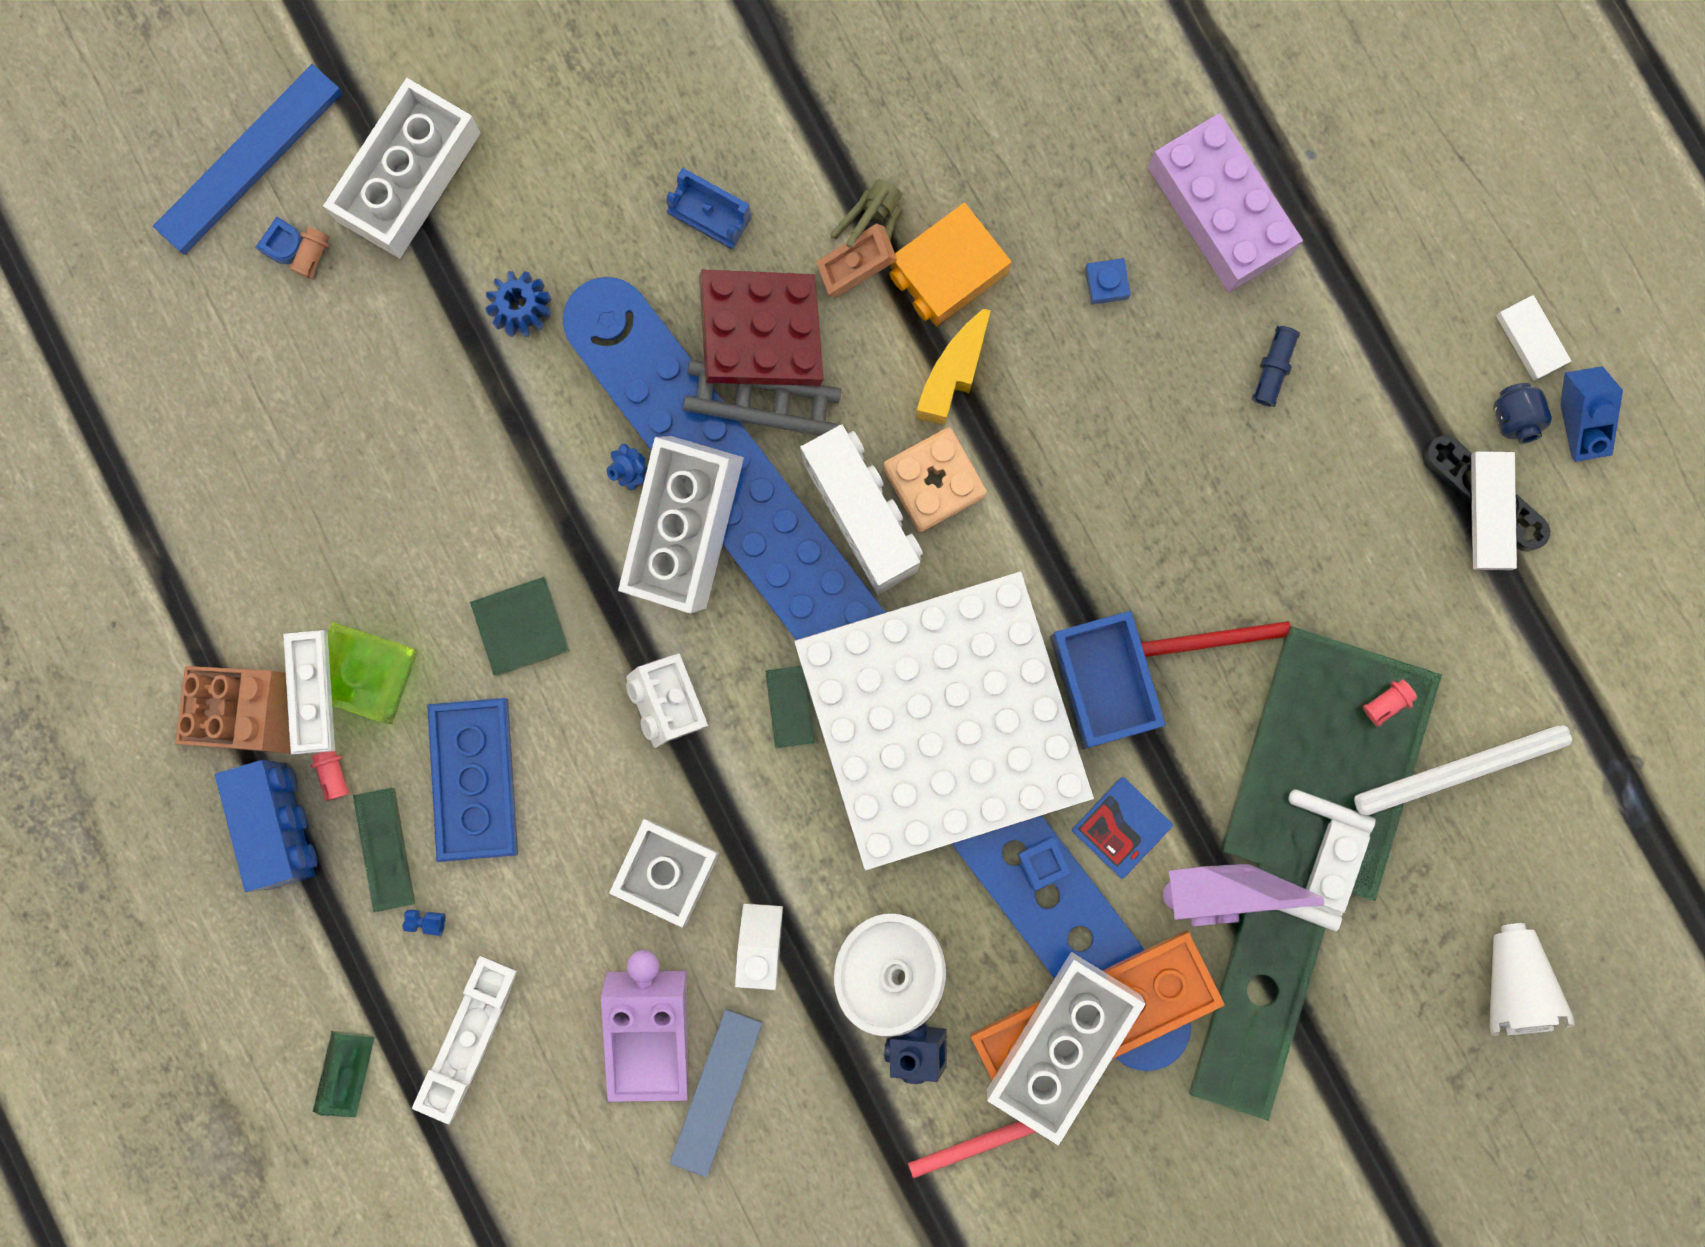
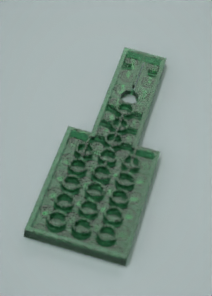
(1324, 745)

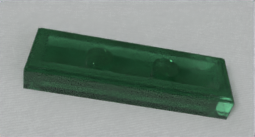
(384, 849)

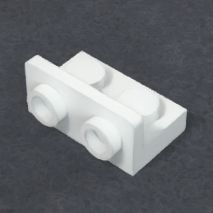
(665, 700)

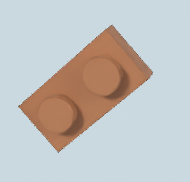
(853, 265)

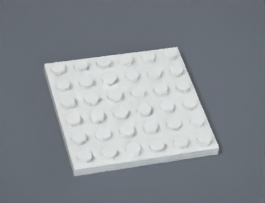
(943, 720)

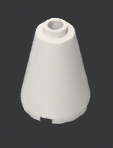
(1524, 985)

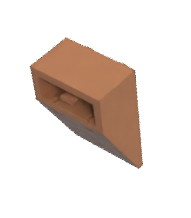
(234, 709)

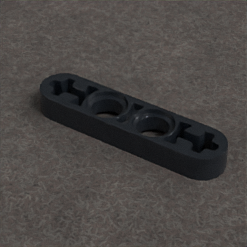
(1457, 453)

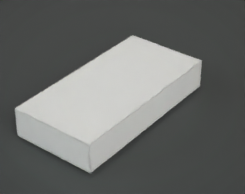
(1533, 338)

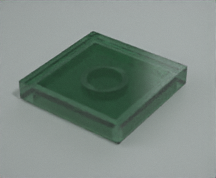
(519, 626)

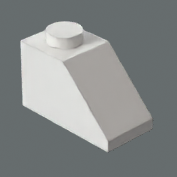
(759, 947)

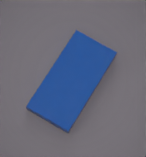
(472, 780)

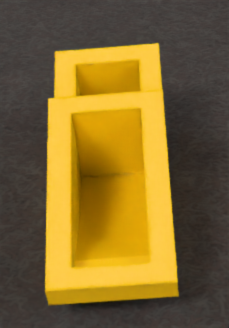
(953, 370)

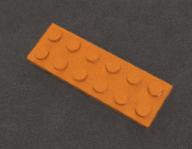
(1167, 977)

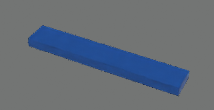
(248, 159)

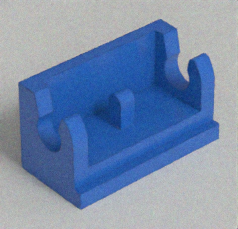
(708, 209)

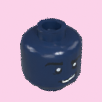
(1522, 412)

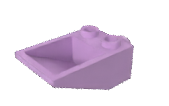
(1224, 891)
(645, 1032)

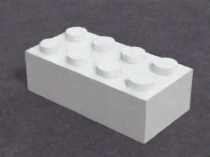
(402, 168)
(860, 509)
(680, 524)
(1065, 1048)

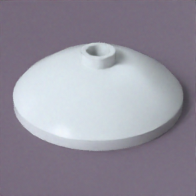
(869, 973)

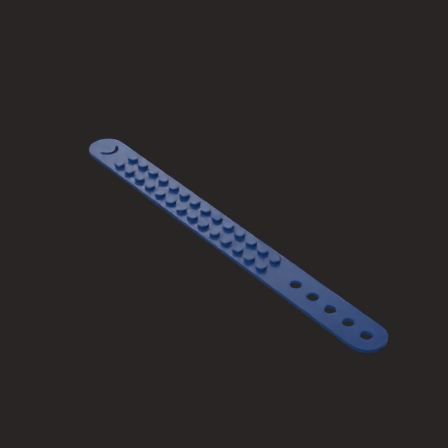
(819, 591)

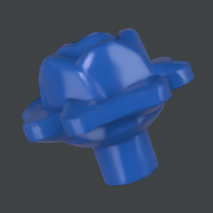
(627, 467)

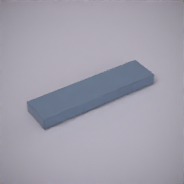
(716, 1092)

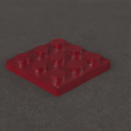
(760, 328)

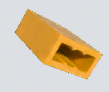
(949, 265)

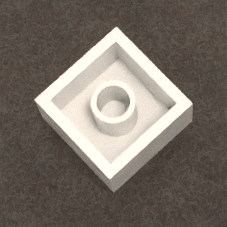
(664, 873)

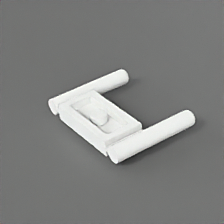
(1336, 860)

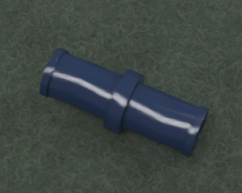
(1275, 366)

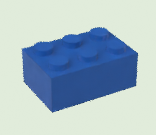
(1107, 679)
(266, 825)

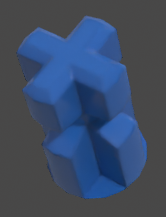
(431, 923)

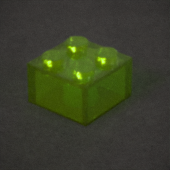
(367, 672)

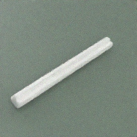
(1462, 770)

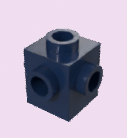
(917, 1055)

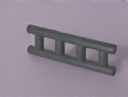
(777, 418)

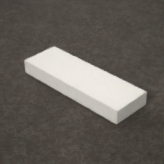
(1493, 511)
(309, 692)

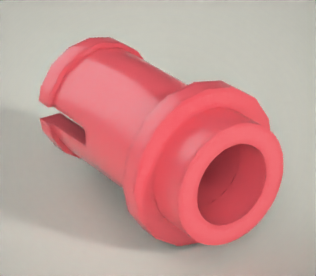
(1390, 702)
(330, 775)

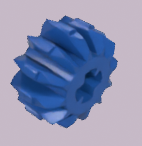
(525, 316)

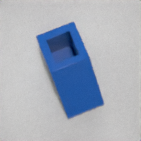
(1590, 412)

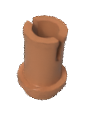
(309, 252)

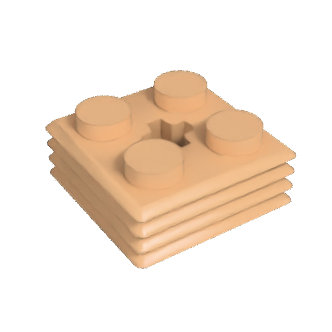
(939, 455)

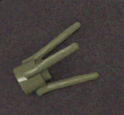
(878, 204)

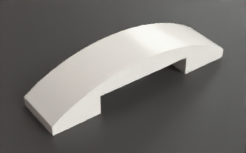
(466, 1040)

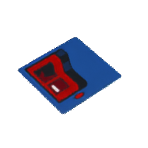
(1122, 827)

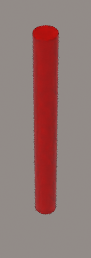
(1215, 639)

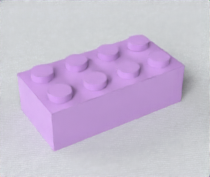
(1224, 202)

